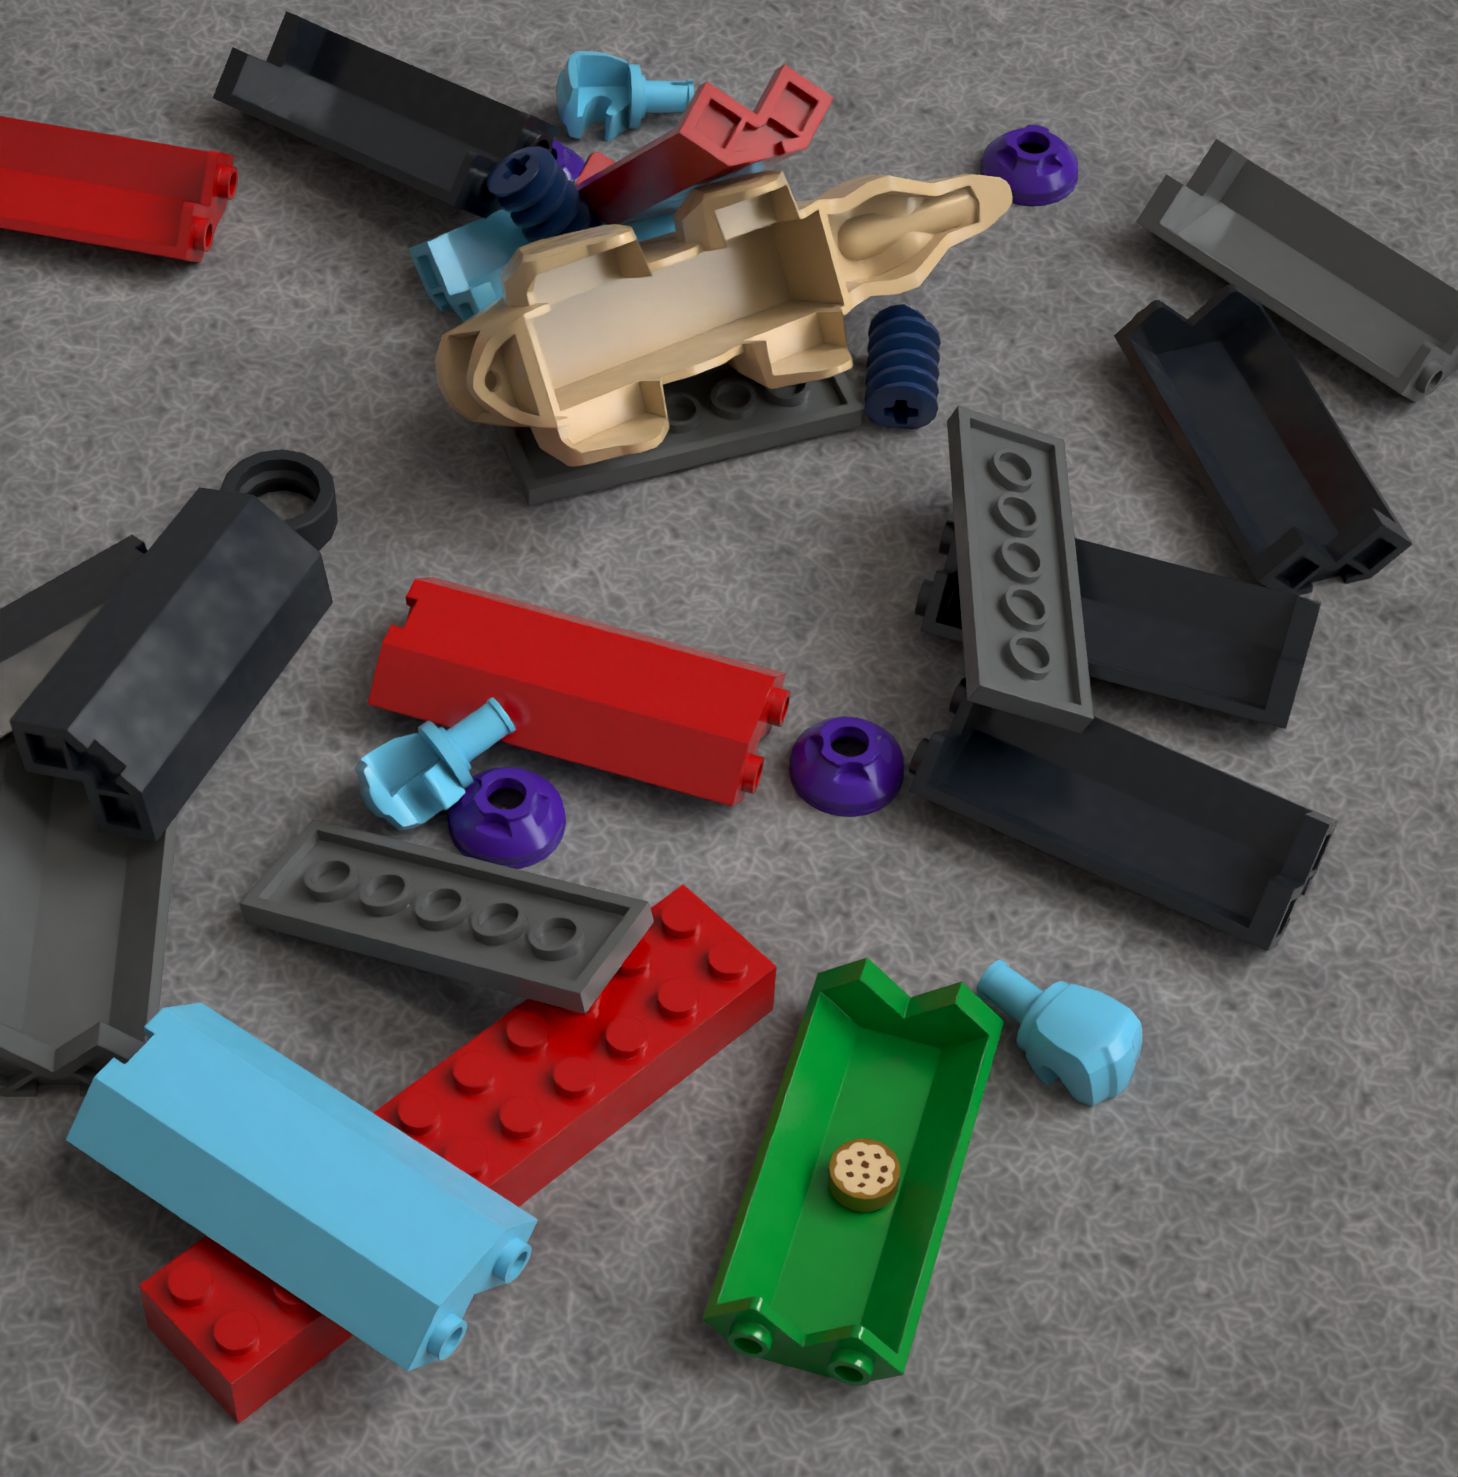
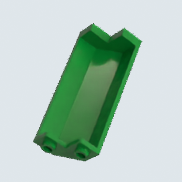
(800, 1269)

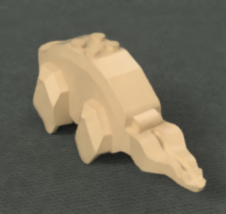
(744, 280)

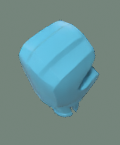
(615, 92)
(429, 769)
(1068, 1032)

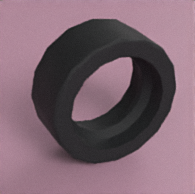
(294, 473)

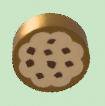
(864, 1175)

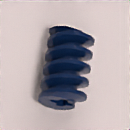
(539, 195)
(902, 369)

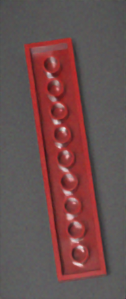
(505, 1111)

